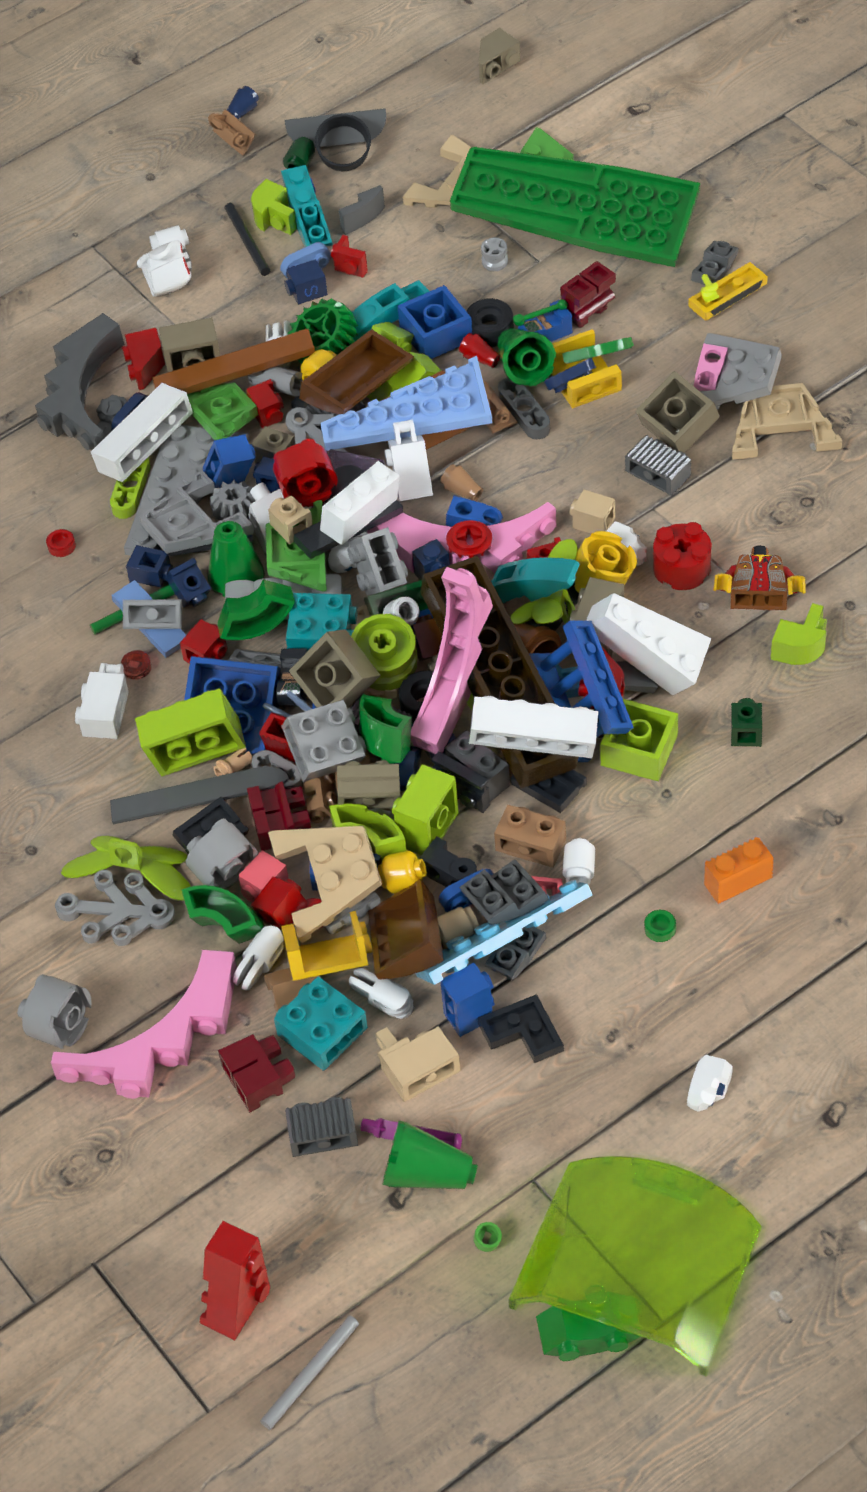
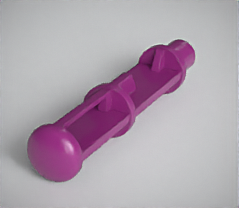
(386, 1129)

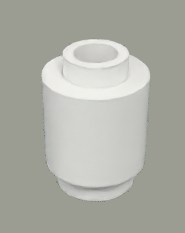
(167, 235)
(406, 606)
(579, 861)

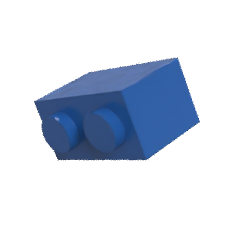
(229, 460)
(466, 998)

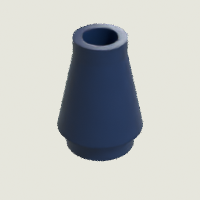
(243, 102)

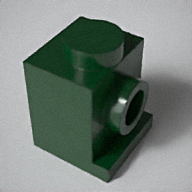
(746, 717)

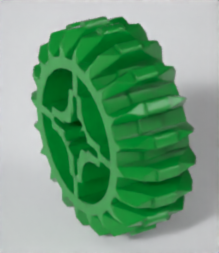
(329, 325)

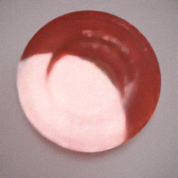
(136, 664)

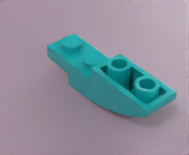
(308, 211)
(384, 306)
(534, 578)

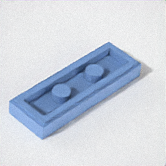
(165, 640)

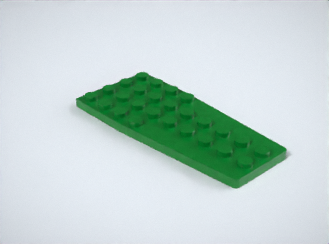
(579, 202)

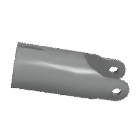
(283, 380)

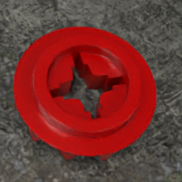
(478, 532)

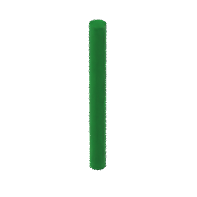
(117, 616)

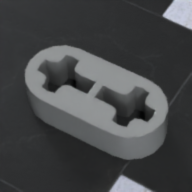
(265, 757)

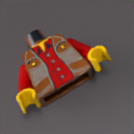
(759, 581)

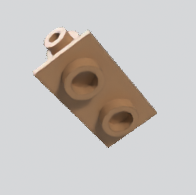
(232, 130)
(500, 414)
(319, 804)

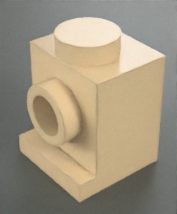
(287, 513)

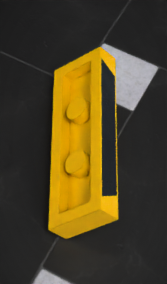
(730, 290)

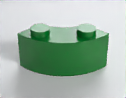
(255, 613)
(384, 729)
(220, 907)
(573, 1335)

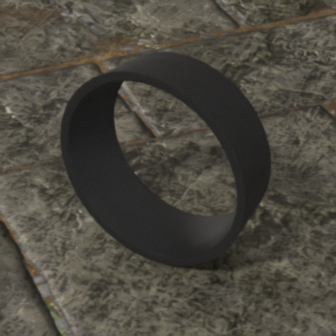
(338, 121)

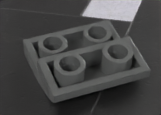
(505, 893)

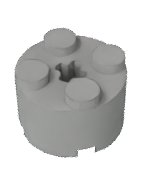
(220, 855)
(55, 1011)

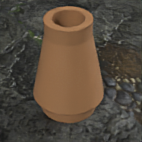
(461, 483)

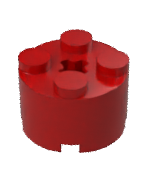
(305, 472)
(682, 555)

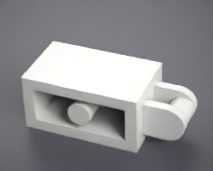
(409, 461)
(103, 702)

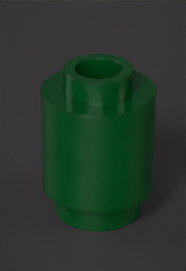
(299, 153)

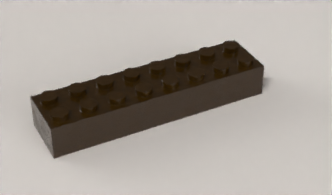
(501, 670)

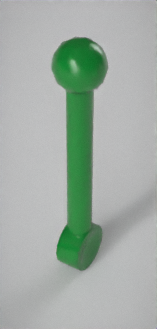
(520, 319)

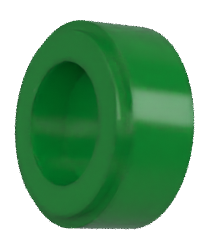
(660, 925)

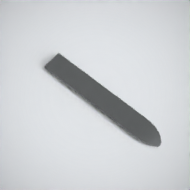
(194, 793)

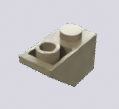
(497, 54)

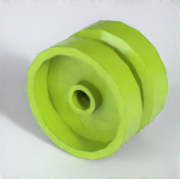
(389, 647)

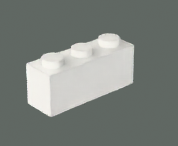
(359, 502)

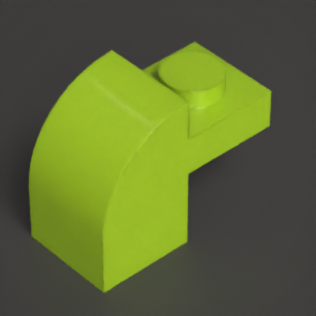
(272, 208)
(800, 643)

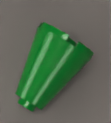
(526, 356)
(232, 557)
(426, 1162)

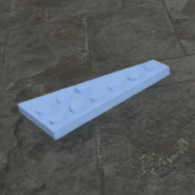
(434, 404)

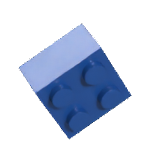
(435, 321)

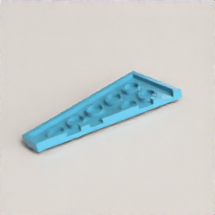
(492, 937)

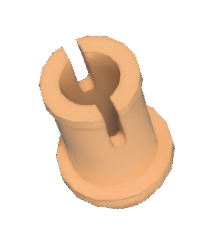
(233, 763)

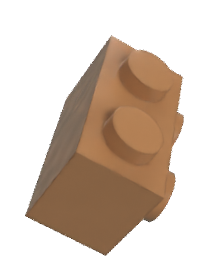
(530, 835)

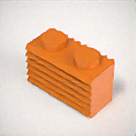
(738, 870)

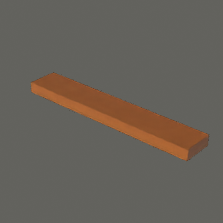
(239, 363)

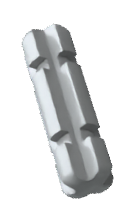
(361, 908)

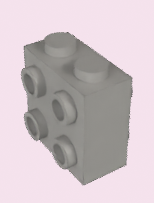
(377, 561)
(323, 739)

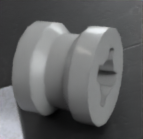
(494, 254)

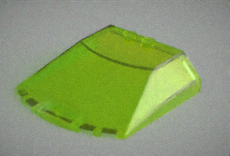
(642, 1252)

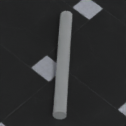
(309, 1372)

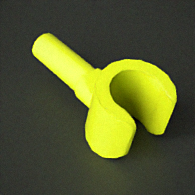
(709, 291)

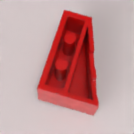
(235, 1279)

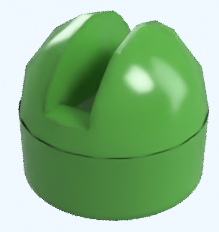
(494, 1240)

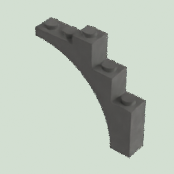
(67, 384)

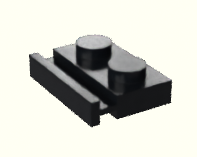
(469, 785)
(556, 791)
(204, 820)

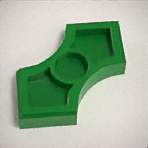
(597, 350)

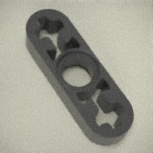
(524, 418)

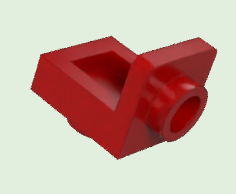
(349, 259)

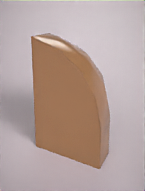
(284, 987)

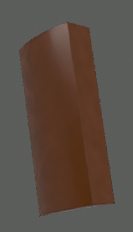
(354, 373)
(405, 933)

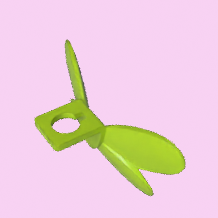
(552, 607)
(151, 861)

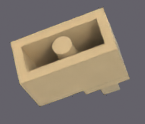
(417, 1063)

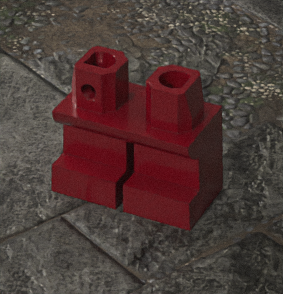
(588, 292)
(272, 811)
(251, 1071)

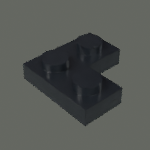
(525, 1021)

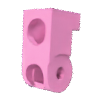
(709, 369)

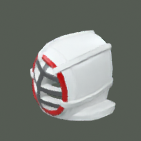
(166, 268)

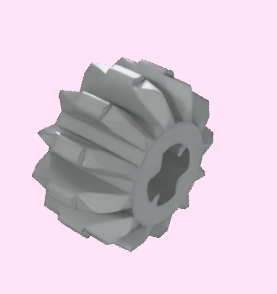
(231, 500)

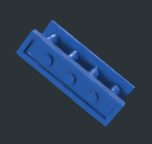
(595, 673)

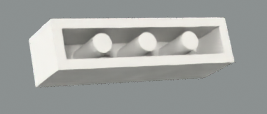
(141, 432)
(533, 727)

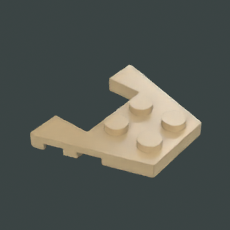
(454, 150)
(784, 410)
(341, 867)

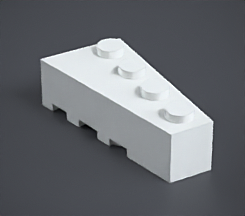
(650, 642)

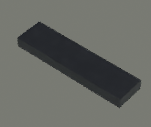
(315, 542)

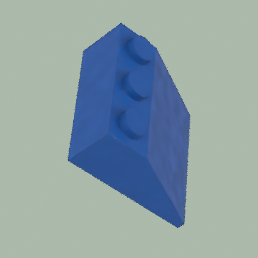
(244, 686)

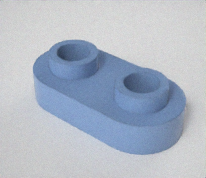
(315, 251)

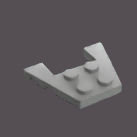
(747, 370)
(181, 523)

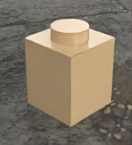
(592, 512)

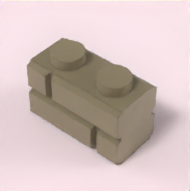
(368, 784)

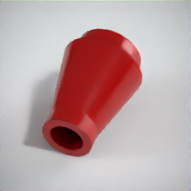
(474, 346)

